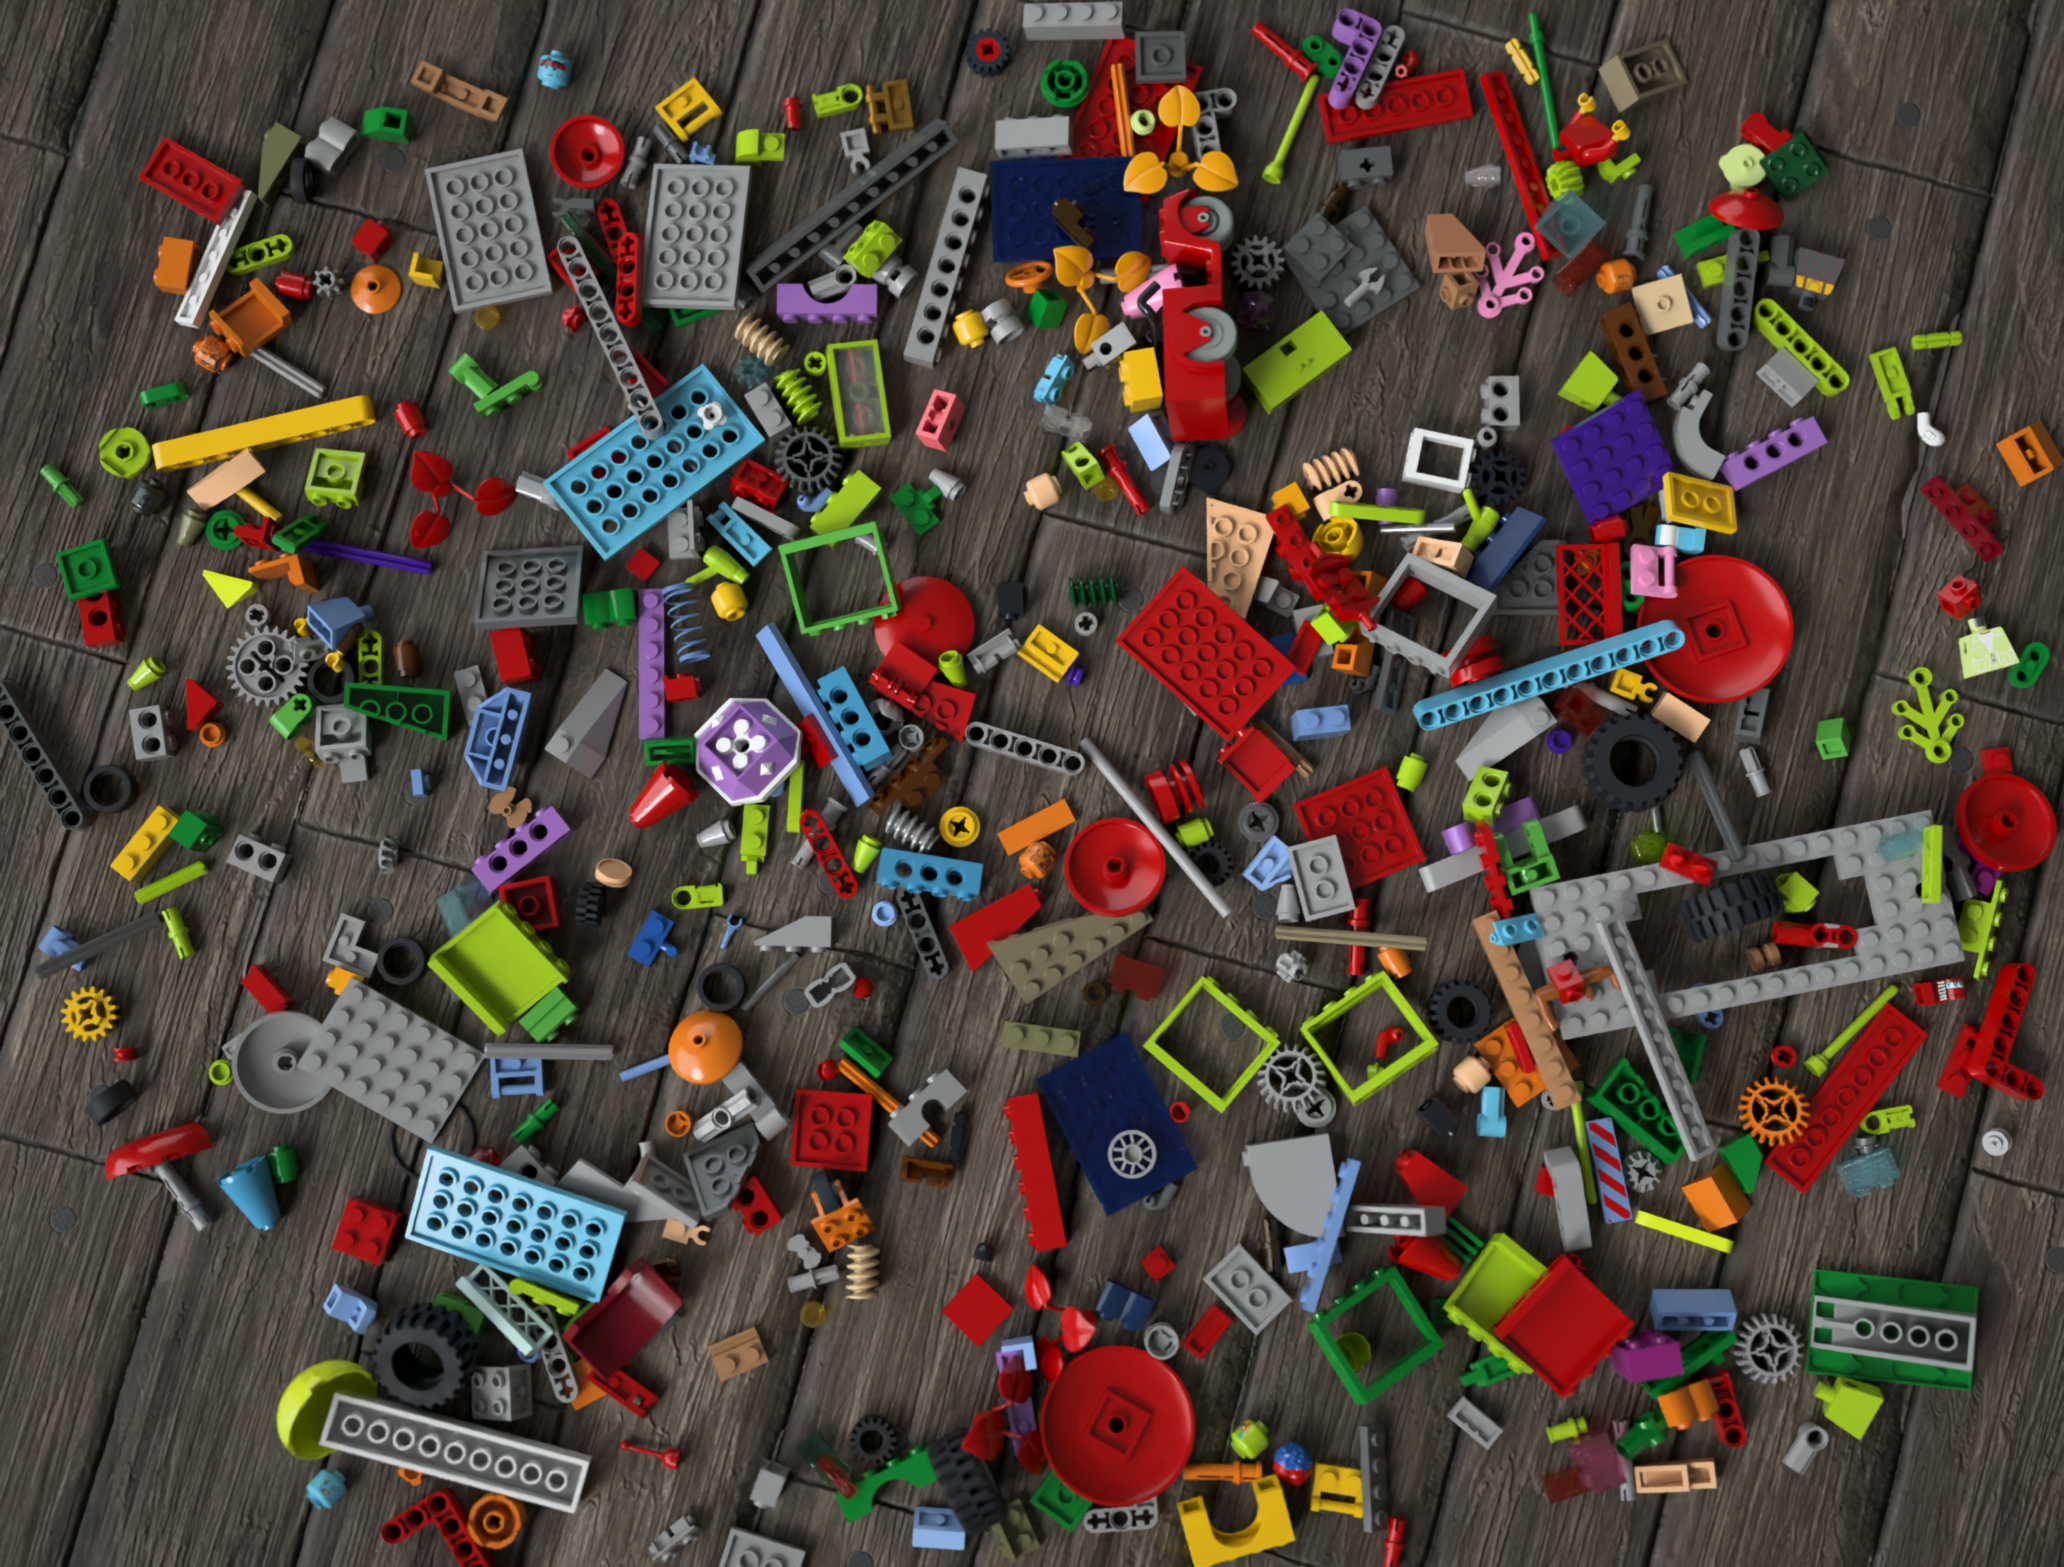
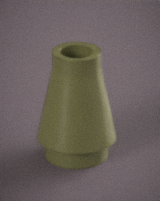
(191, 526)

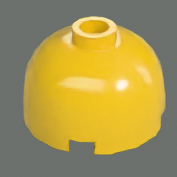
(1340, 537)

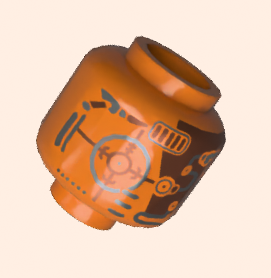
(1616, 276)
(212, 353)
(1037, 860)

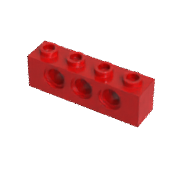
(90, 612)

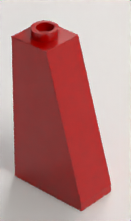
(994, 923)

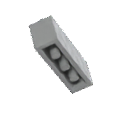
(1074, 21)
(1395, 1219)

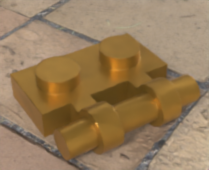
(897, 103)

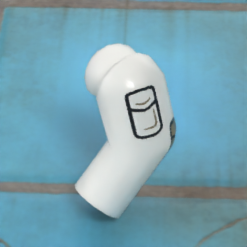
(1927, 432)

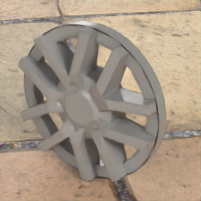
(1132, 1154)

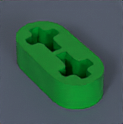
(164, 395)

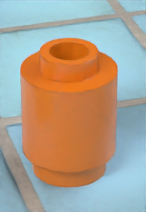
(1395, 962)

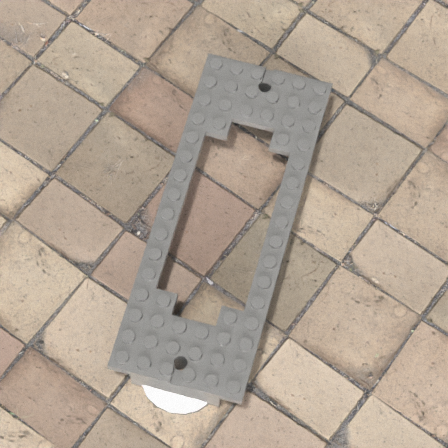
(1903, 939)

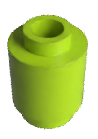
(1411, 772)
(1194, 833)

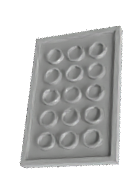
(489, 231)
(695, 236)
(391, 1060)

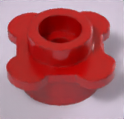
(573, 318)

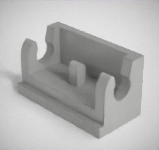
(1787, 377)

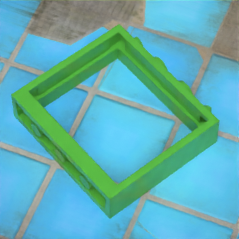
(838, 622)

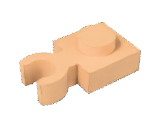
(681, 1233)

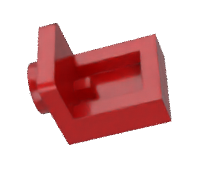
(1567, 981)

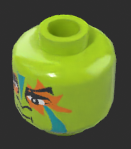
(1250, 1439)

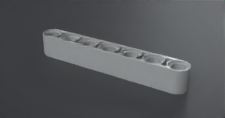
(1467, 862)

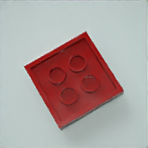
(831, 1129)

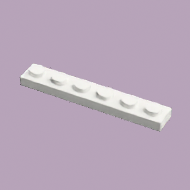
(214, 262)

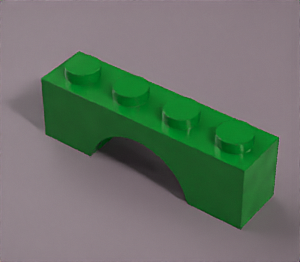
(913, 1468)

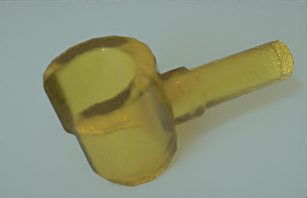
(302, 745)

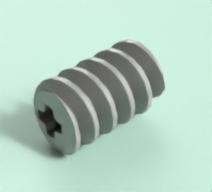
(911, 831)

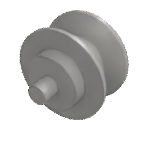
(1997, 1141)

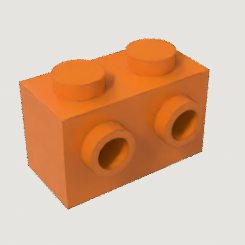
(176, 265)

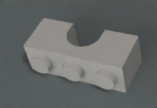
(942, 1090)

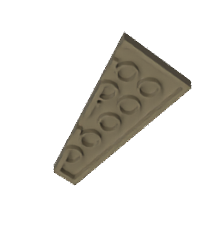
(1059, 949)

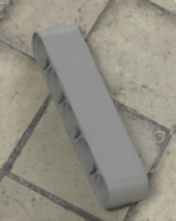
(1015, 740)

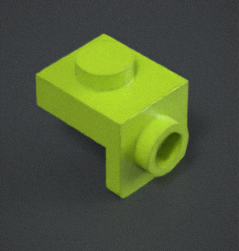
(1624, 169)

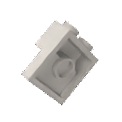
(341, 734)

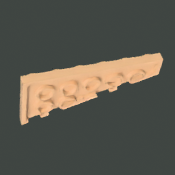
(1235, 552)

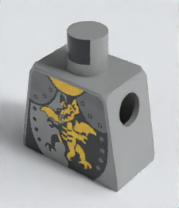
(1117, 339)

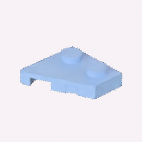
(1269, 865)

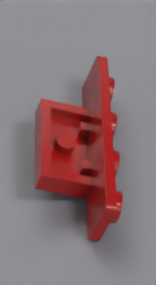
(1292, 546)

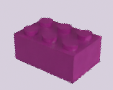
(1647, 1357)

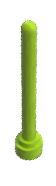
(1274, 172)
(1818, 1063)
(1583, 1147)

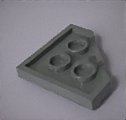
(1531, 584)
(721, 1169)

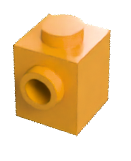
(1293, 498)

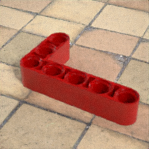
(1998, 1032)
(441, 1517)

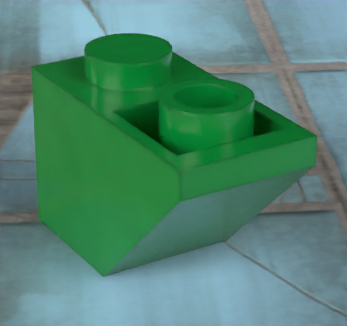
(388, 125)

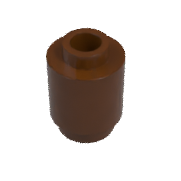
(406, 659)

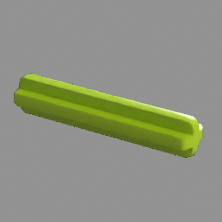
(171, 882)

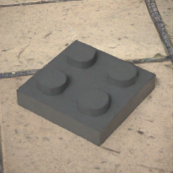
(1160, 57)
(1318, 247)

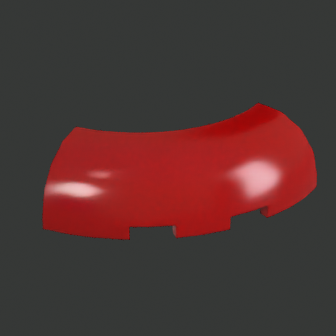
(152, 1148)

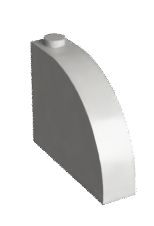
(1294, 1180)

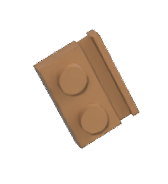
(738, 1353)

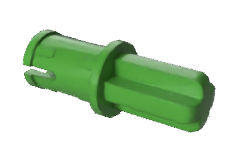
(62, 485)

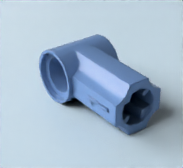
(60, 941)

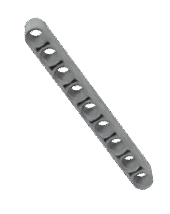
(606, 327)

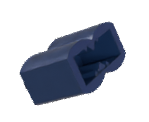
(1125, 1305)

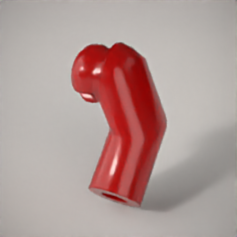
(1412, 63)
(1385, 1039)

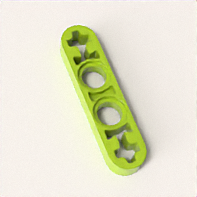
(1376, 512)

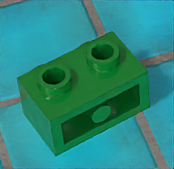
(196, 830)

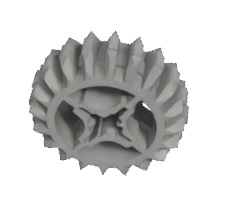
(1287, 1088)
(1747, 1349)

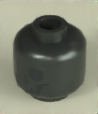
(148, 497)

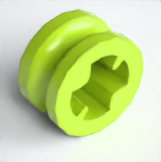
(814, 371)

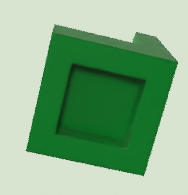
(1046, 308)

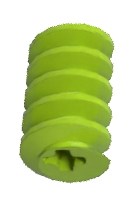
(797, 395)

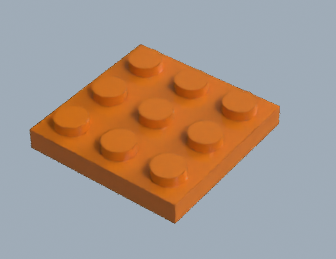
(1499, 1054)

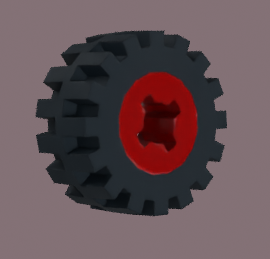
(989, 61)

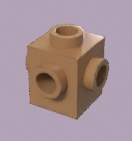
(1459, 289)

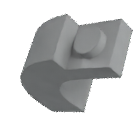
(1688, 444)

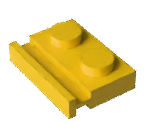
(1048, 653)

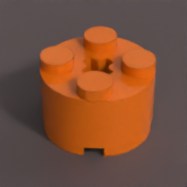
(499, 1533)

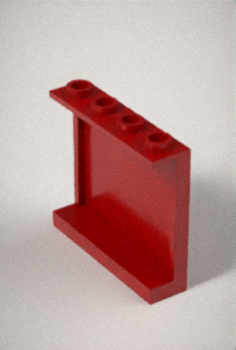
(1562, 1327)

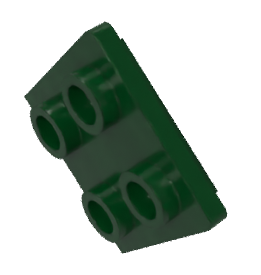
(1795, 164)
(1690, 1050)

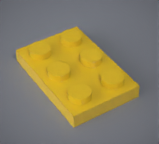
(1699, 503)

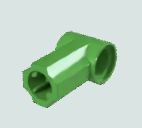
(471, 375)

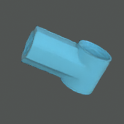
(1491, 1119)

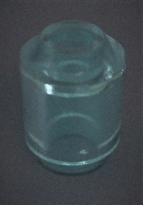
(1898, 846)

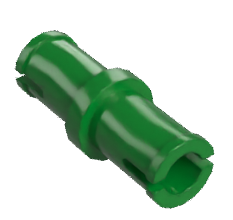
(535, 1121)

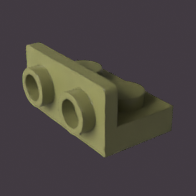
(1016, 1532)

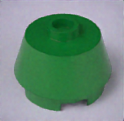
(1065, 83)

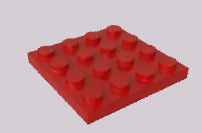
(1368, 825)

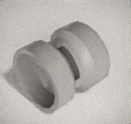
(908, 739)

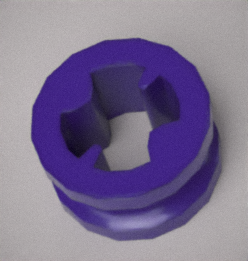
(1075, 675)

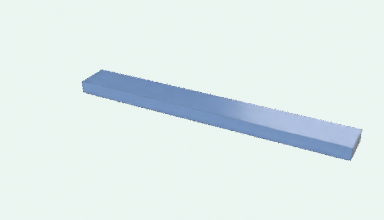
(809, 703)

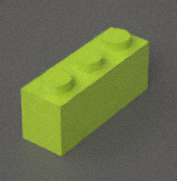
(847, 506)

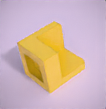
(426, 271)

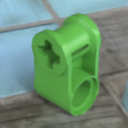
(291, 718)

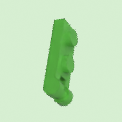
(508, 394)

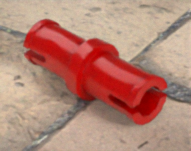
(1394, 1541)

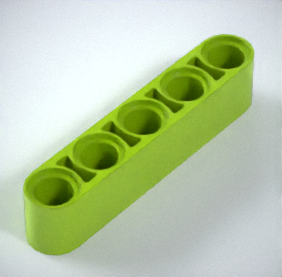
(1796, 334)

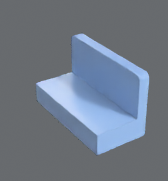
(1153, 438)
(1025, 1343)
(937, 1529)

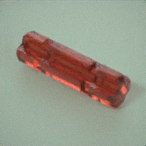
(836, 1476)

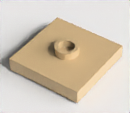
(1662, 305)

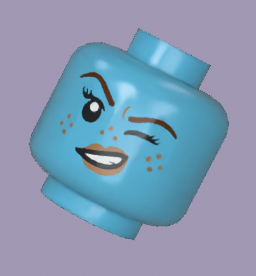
(326, 1488)

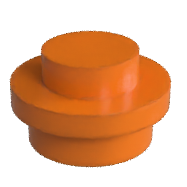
(212, 734)

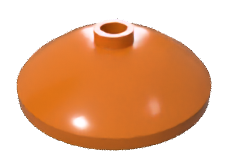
(714, 1056)

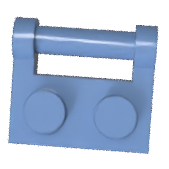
(517, 1068)

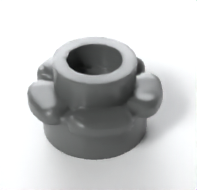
(1866, 1143)

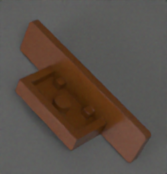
(915, 781)

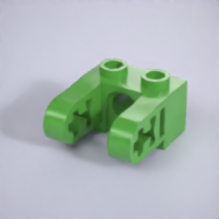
(1530, 871)

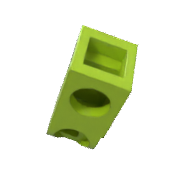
(1083, 465)

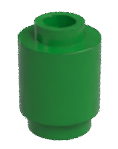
(284, 1163)

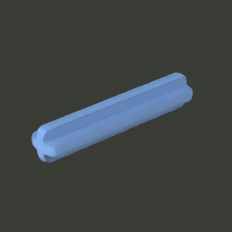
(1699, 314)

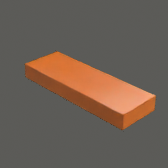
(1036, 827)

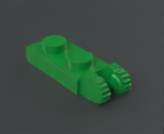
(300, 534)

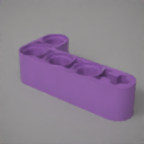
(1362, 36)
(1461, 836)

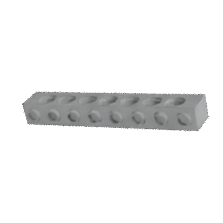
(966, 183)

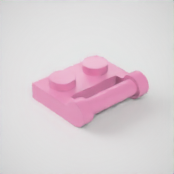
(1645, 571)

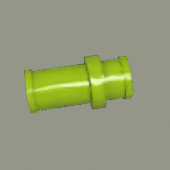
(1567, 1429)

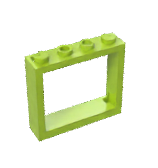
(1247, 1017)
(1392, 1072)

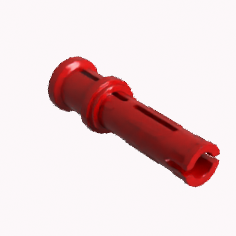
(1293, 58)
(1118, 469)
(1358, 922)

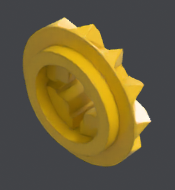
(956, 815)

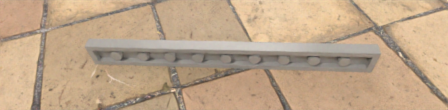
(1655, 1036)

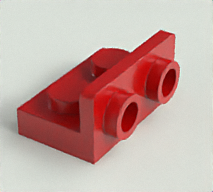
(758, 485)
(259, 536)

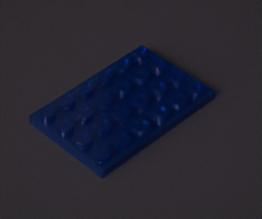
(1024, 200)
(1098, 1100)

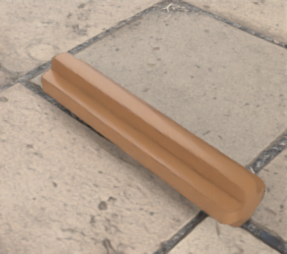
(1303, 766)

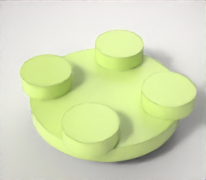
(1743, 167)

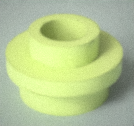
(1148, 119)

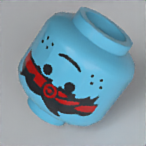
(555, 70)

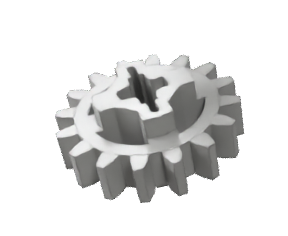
(1264, 270)

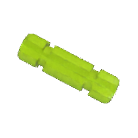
(1936, 340)

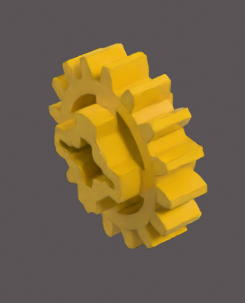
(79, 1011)

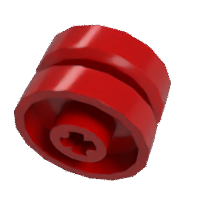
(1474, 665)

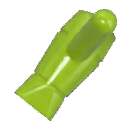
(1483, 522)
(722, 563)

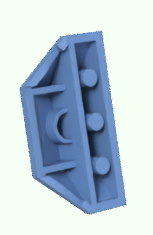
(498, 737)

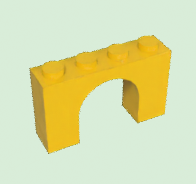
(1268, 1530)

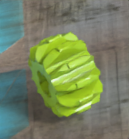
(1564, 176)

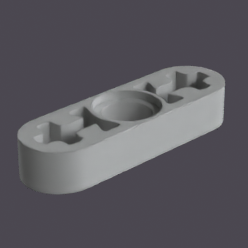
(765, 518)

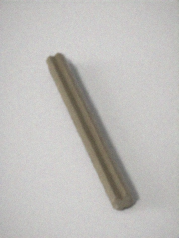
(1351, 937)

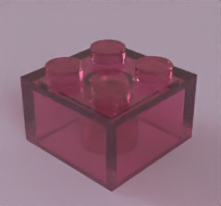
(1597, 1461)

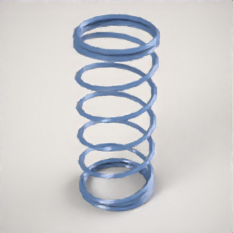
(693, 656)

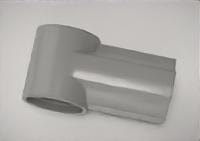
(830, 285)
(1803, 1450)

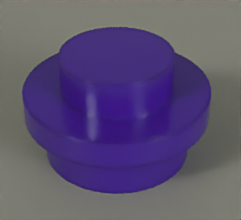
(1559, 741)

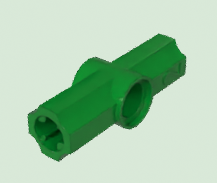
(1648, 1431)

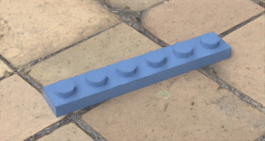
(1326, 1244)

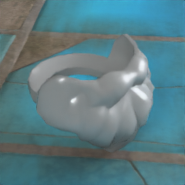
(891, 710)

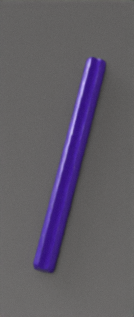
(370, 556)

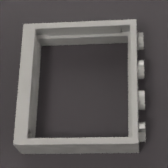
(1448, 583)

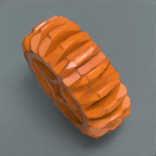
(1783, 1119)

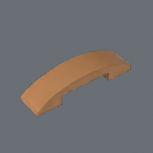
(459, 93)

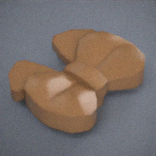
(514, 814)

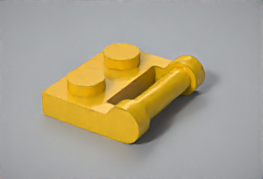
(683, 104)
(1339, 1481)

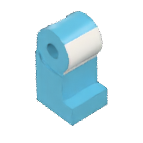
(1684, 539)

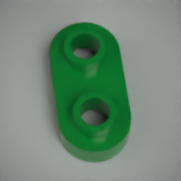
(1322, 55)
(1626, 590)
(2028, 667)

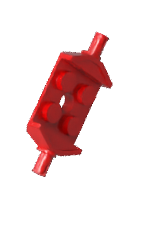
(1332, 573)

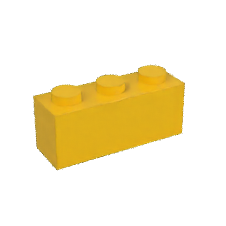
(146, 845)

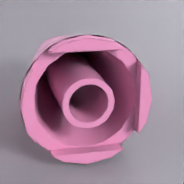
(1167, 278)

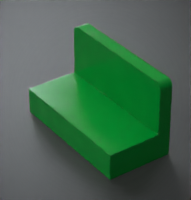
(1702, 236)

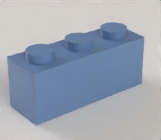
(1692, 1309)

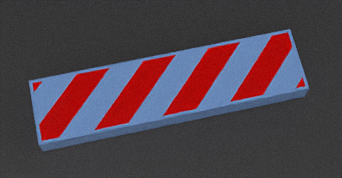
(1608, 1170)

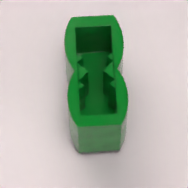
(610, 608)

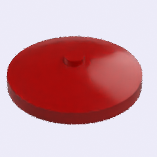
(931, 620)
(2006, 822)
(1115, 867)

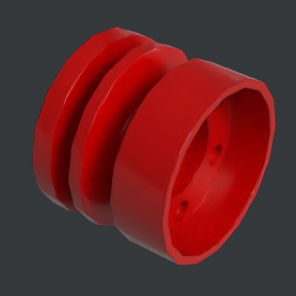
(1174, 791)

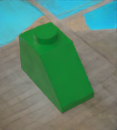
(1743, 1159)

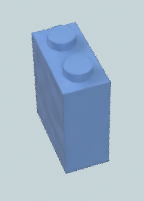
(1320, 723)

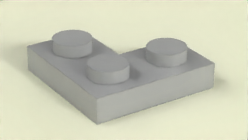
(344, 948)

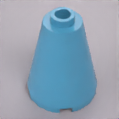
(253, 1192)

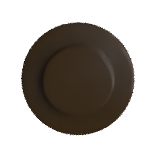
(1095, 993)

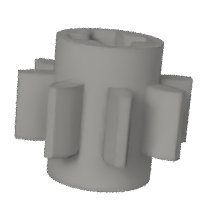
(332, 289)
(1292, 966)

